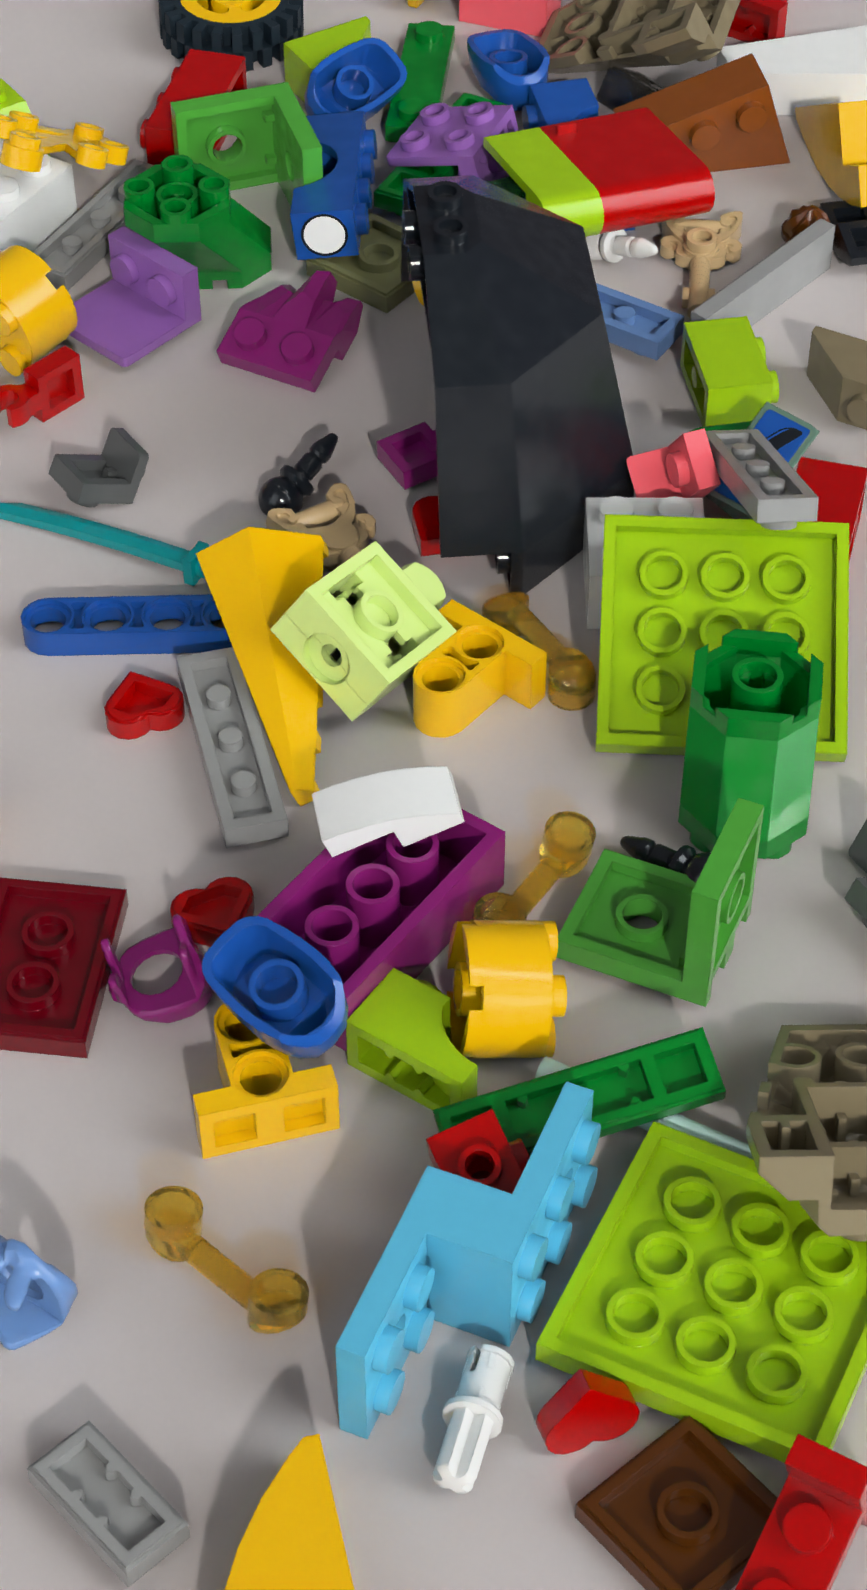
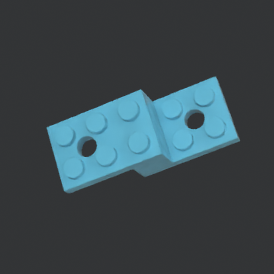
(466, 1261)

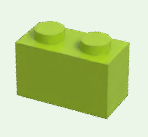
(726, 370)

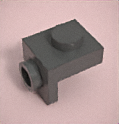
(103, 477)

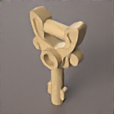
(701, 248)
(343, 537)

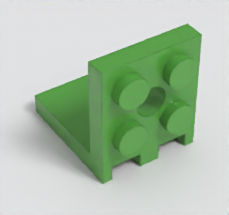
(270, 131)
(692, 918)

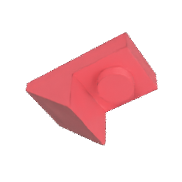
(678, 470)

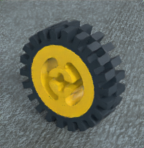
(231, 27)

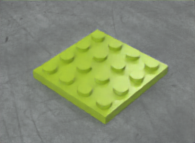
(688, 584)
(717, 1300)

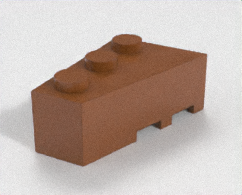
(722, 116)

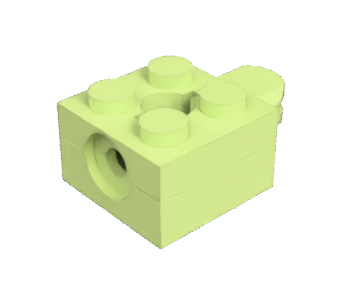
(377, 619)

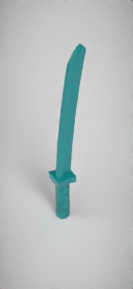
(108, 537)

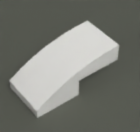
(400, 801)

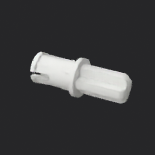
(473, 1417)

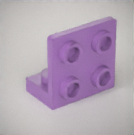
(455, 138)
(144, 303)

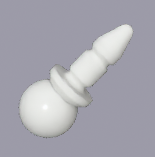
(616, 245)

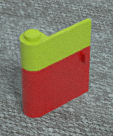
(607, 170)

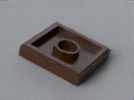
(680, 1512)

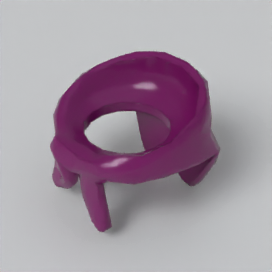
(180, 1001)

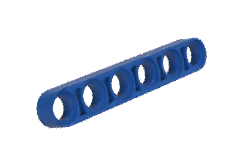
(136, 634)

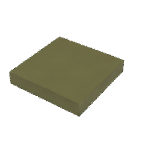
(374, 272)

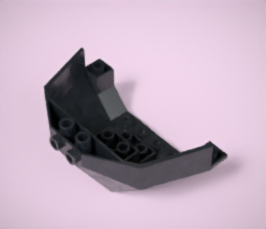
(518, 374)

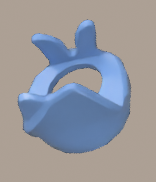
(32, 1295)

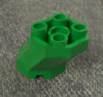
(196, 219)
(751, 738)

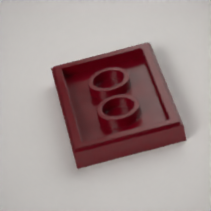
(54, 963)

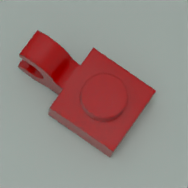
(48, 388)

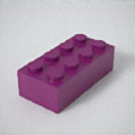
(390, 902)

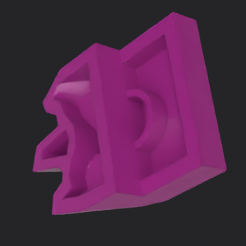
(293, 332)

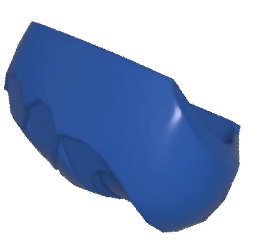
(507, 64)
(355, 79)
(277, 987)

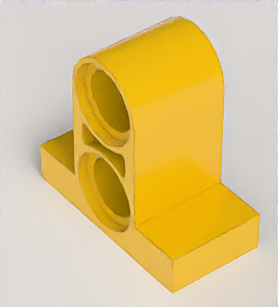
(473, 673)
(260, 1095)

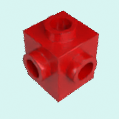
(479, 1151)

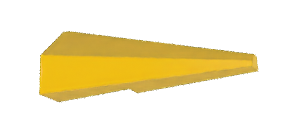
(253, 584)

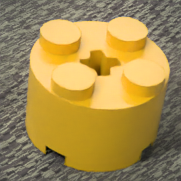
(31, 310)
(505, 988)

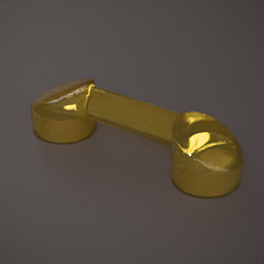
(570, 671)
(562, 853)
(173, 1228)

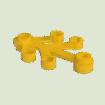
(30, 142)

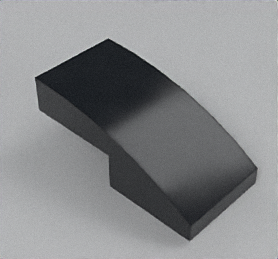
(850, 231)

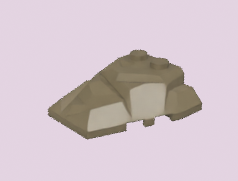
(635, 33)
(814, 1124)

